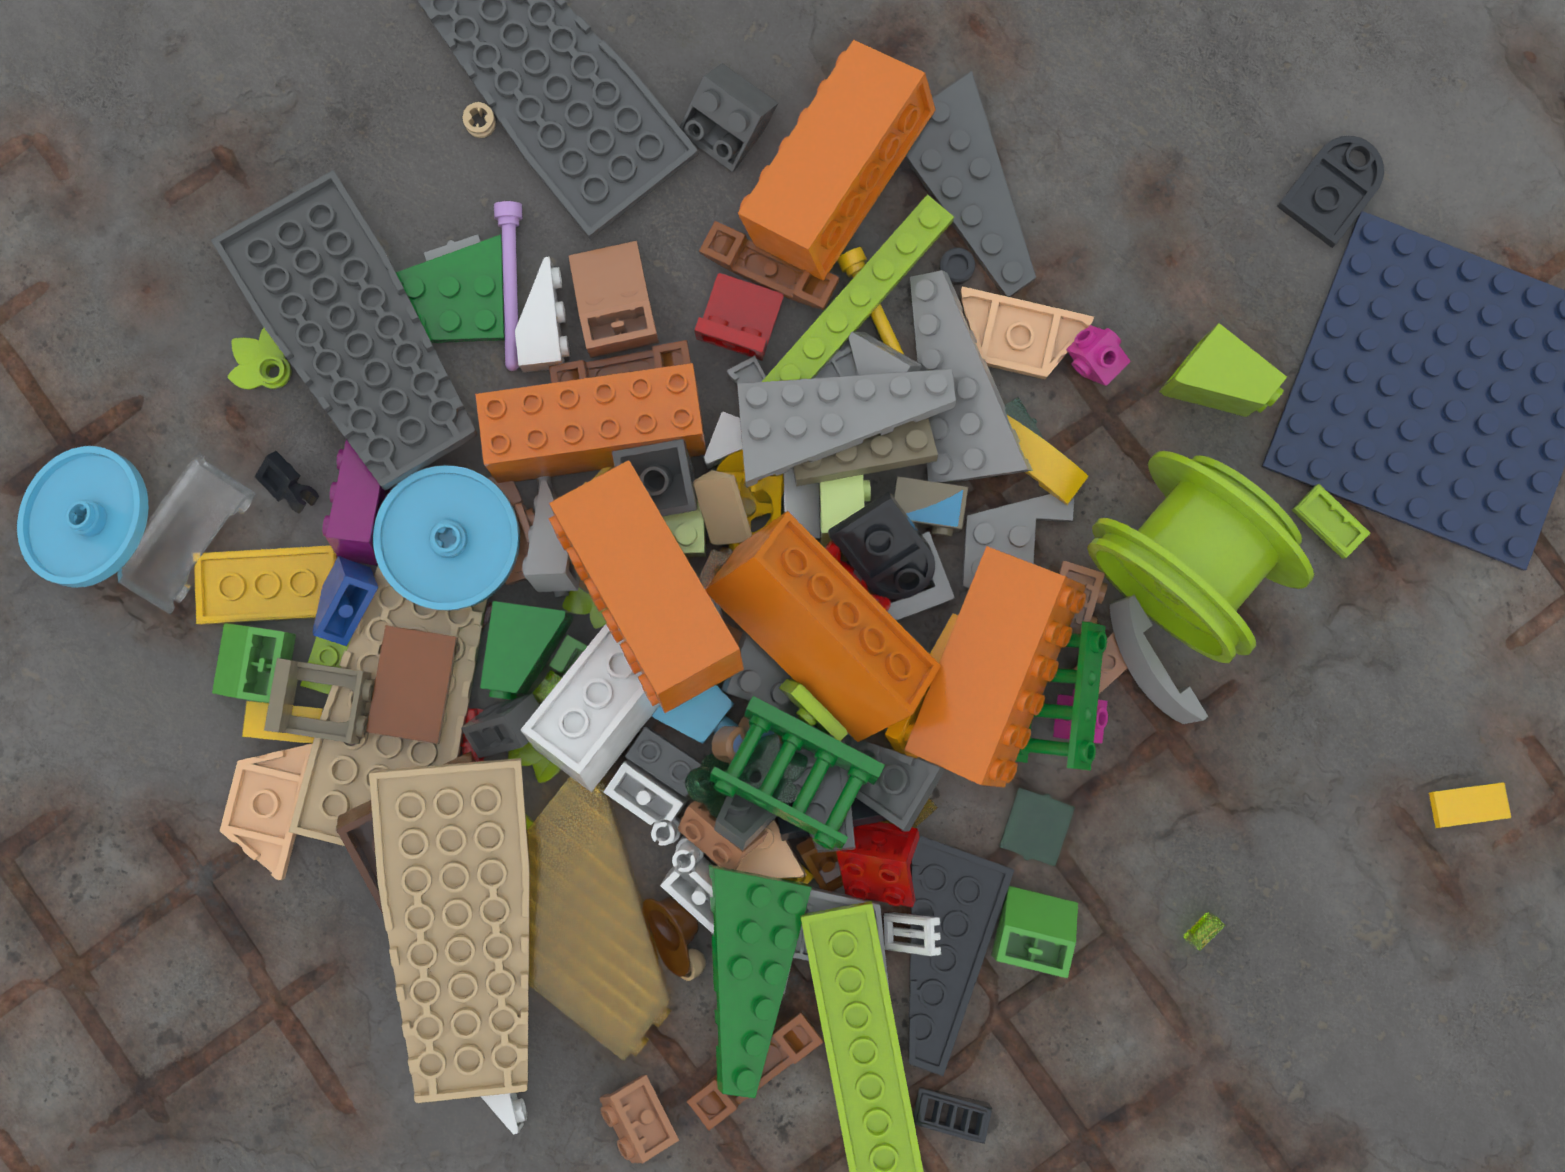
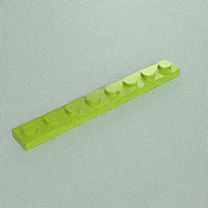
(863, 293)

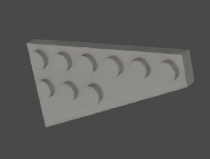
(822, 416)
(975, 435)

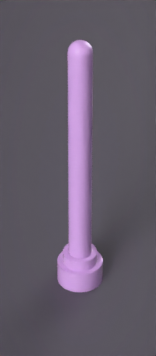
(508, 217)

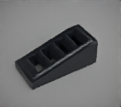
(963, 1131)

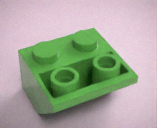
(249, 661)
(1036, 932)

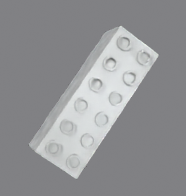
(591, 712)

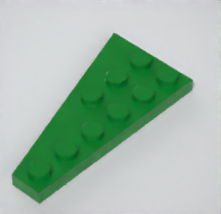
(459, 293)
(752, 956)

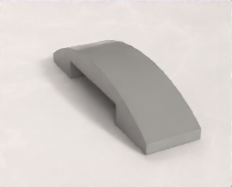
(1128, 625)

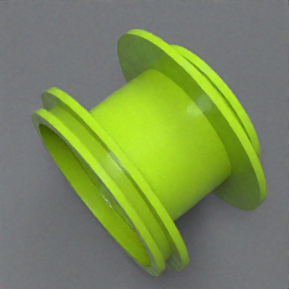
(1202, 553)

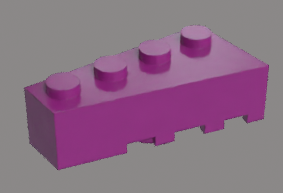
(354, 509)

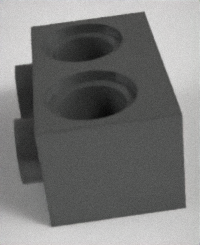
(500, 725)
(662, 759)

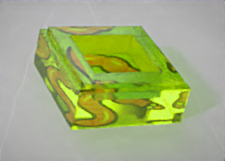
(1203, 931)

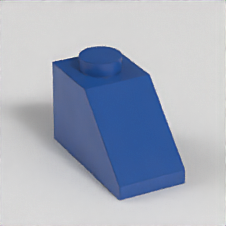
(344, 600)

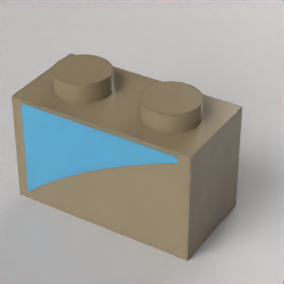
(932, 504)

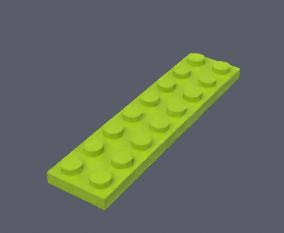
(861, 1039)

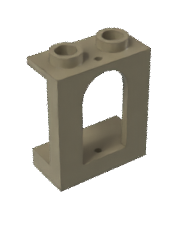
(282, 698)

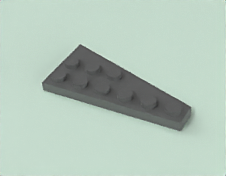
(964, 175)

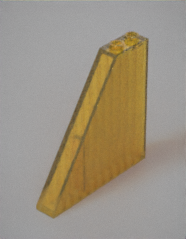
(589, 925)

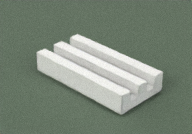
(927, 934)

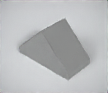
(878, 358)

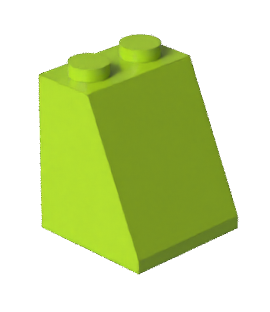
(1225, 376)

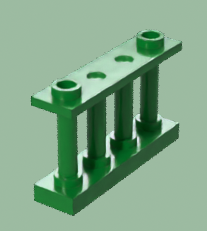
(1083, 713)
(827, 753)

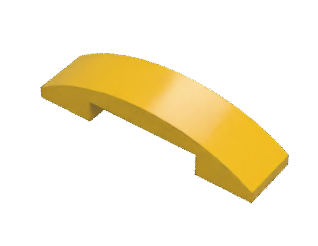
(1049, 466)

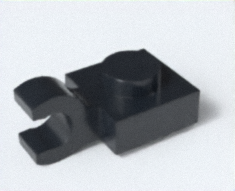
(281, 482)

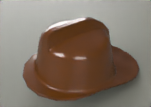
(672, 932)

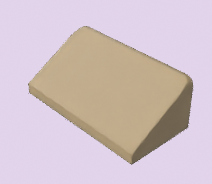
(722, 508)

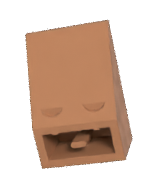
(613, 299)

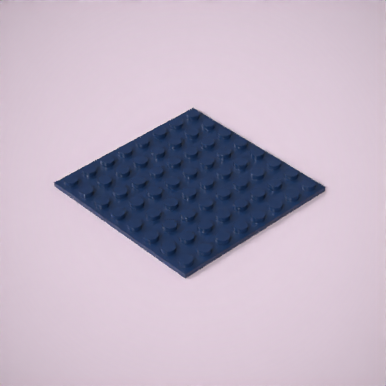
(1432, 392)

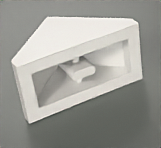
(724, 440)

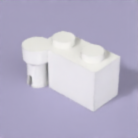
(648, 800)
(690, 882)

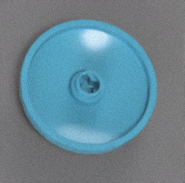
(82, 516)
(446, 538)

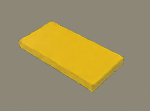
(261, 584)

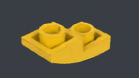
(256, 716)
(1469, 805)

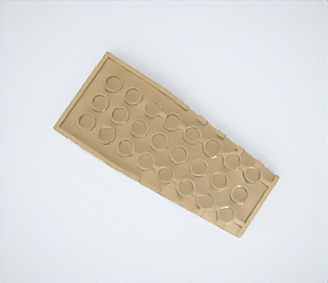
(339, 771)
(457, 922)

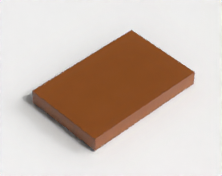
(412, 684)

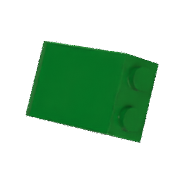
(519, 646)

